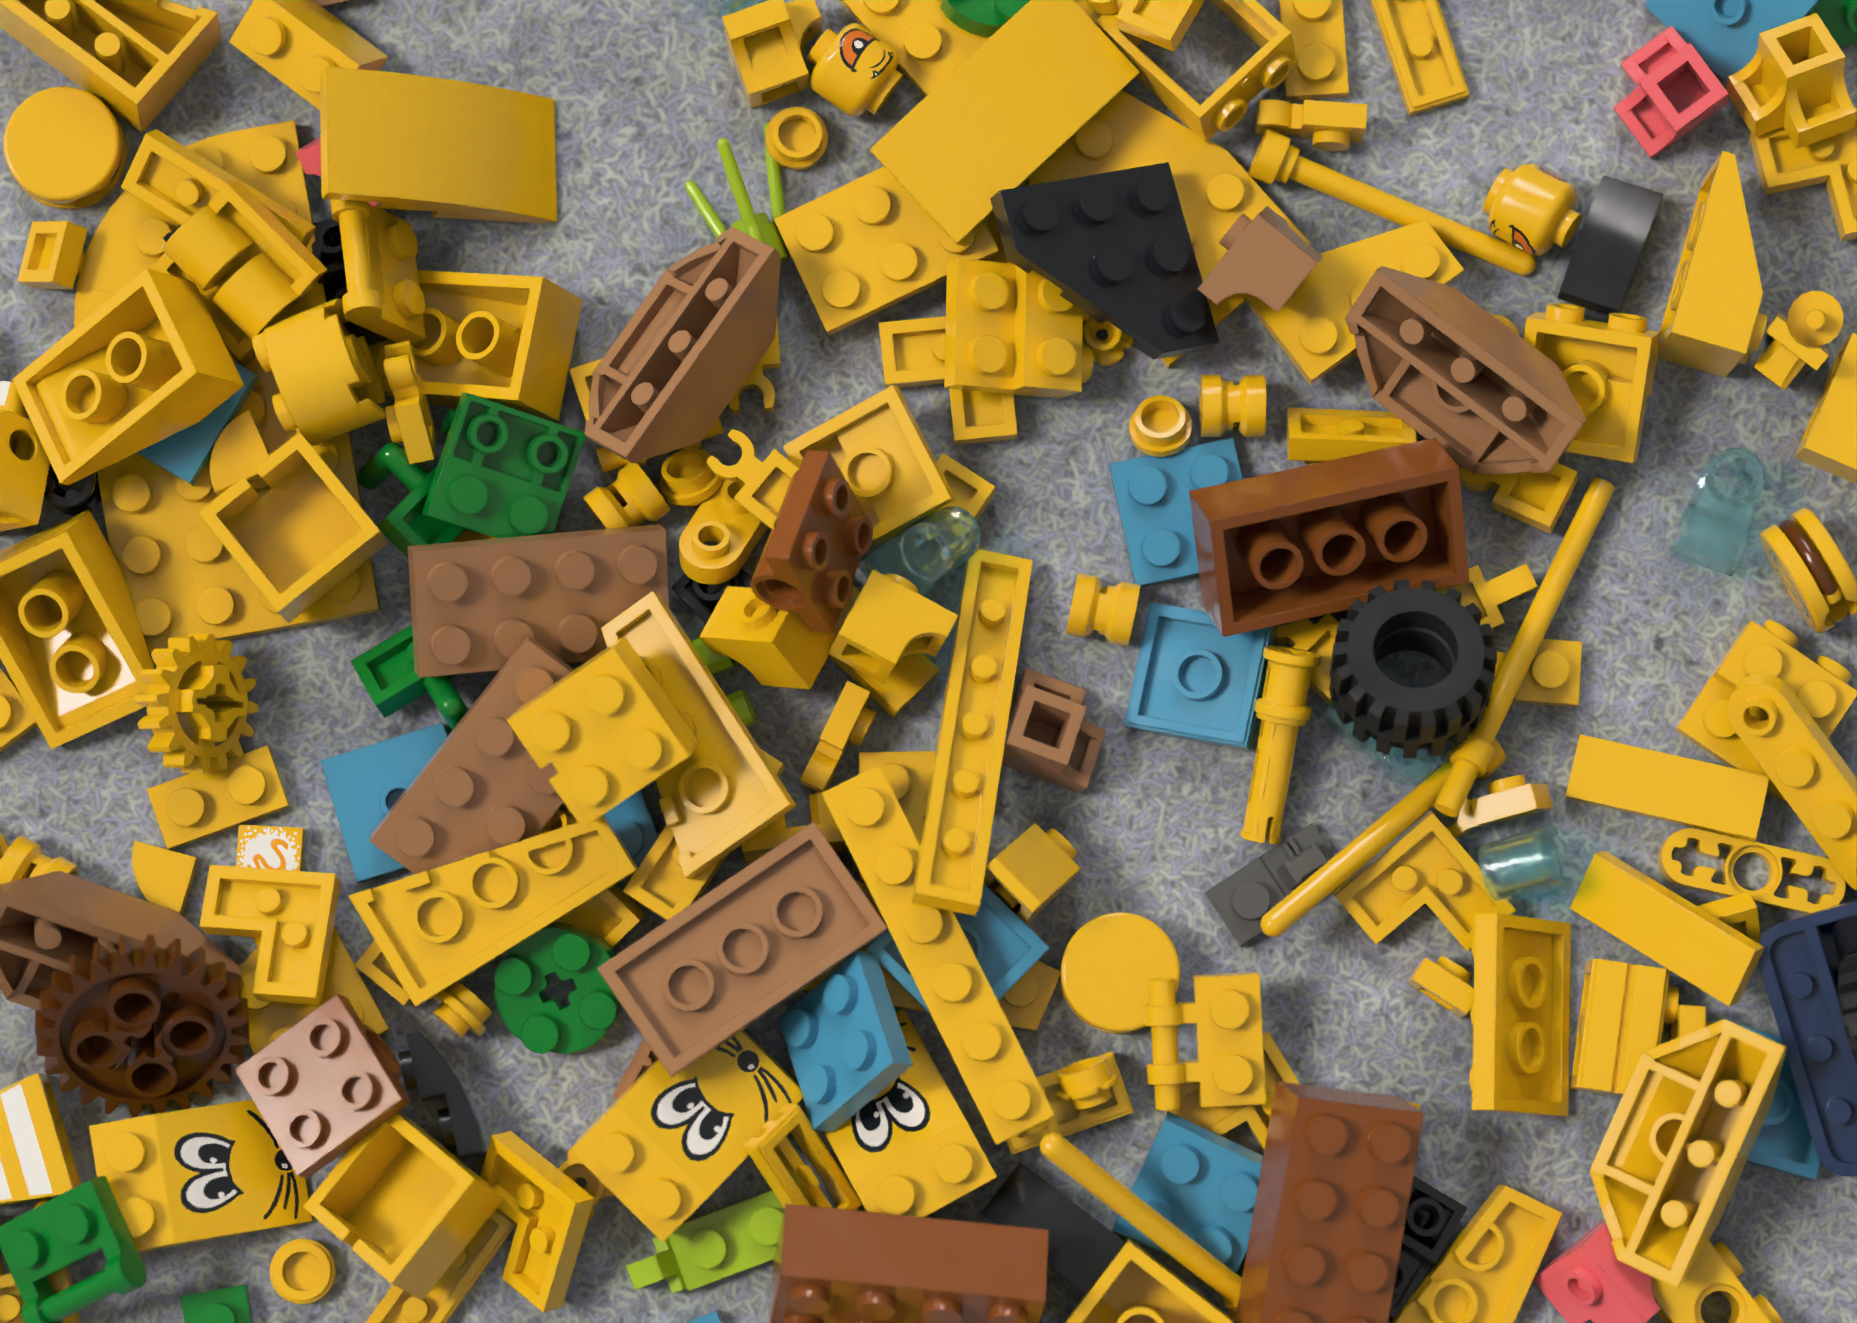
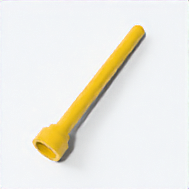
(1281, 162)
(1364, 848)
(1144, 1218)

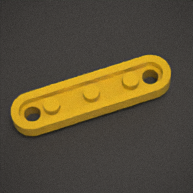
(1800, 766)

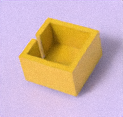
(297, 534)
(603, 732)
(404, 1198)

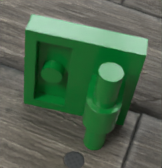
(502, 470)

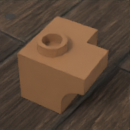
(1261, 261)
(1049, 732)

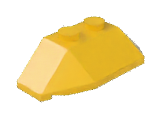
(1683, 1144)

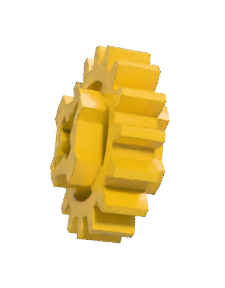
(190, 733)

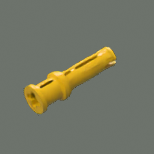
(1281, 714)

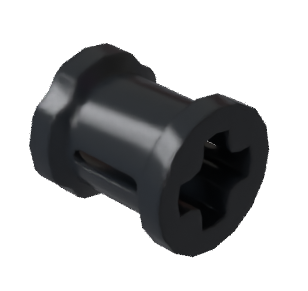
(73, 501)

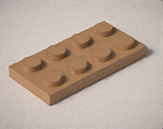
(559, 588)
(481, 781)
(742, 949)

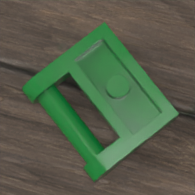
(63, 1235)

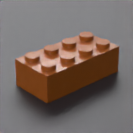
(1328, 535)
(1329, 1207)
(904, 1269)

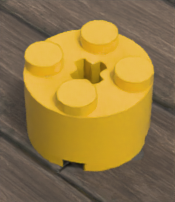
(321, 373)

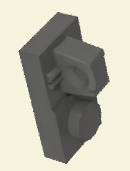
(1263, 883)

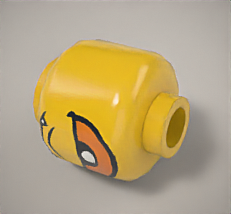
(854, 70)
(1532, 209)

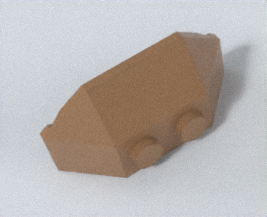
(686, 349)
(1461, 376)
(64, 915)

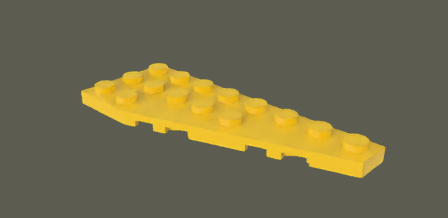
(1119, 137)

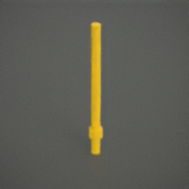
(1476, 752)

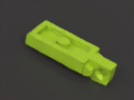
(713, 1246)

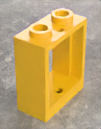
(1231, 99)

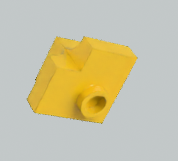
(769, 47)
(1795, 84)
(890, 624)
(766, 640)

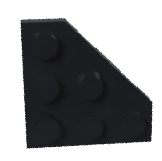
(1115, 252)

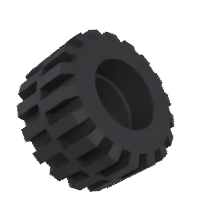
(1422, 623)

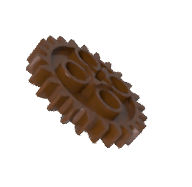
(142, 1026)

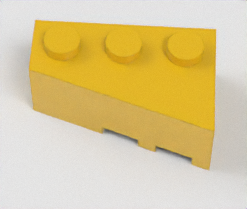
(118, 50)

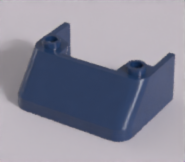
(1802, 983)

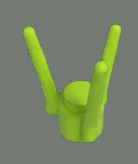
(752, 224)

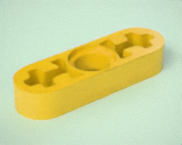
(1707, 846)

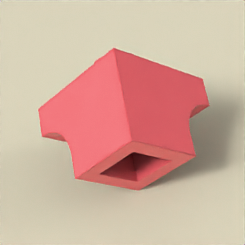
(1671, 92)
(1595, 1285)

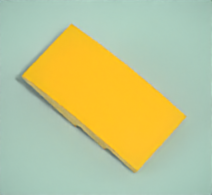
(1003, 112)
(437, 146)

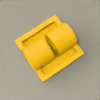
(241, 264)

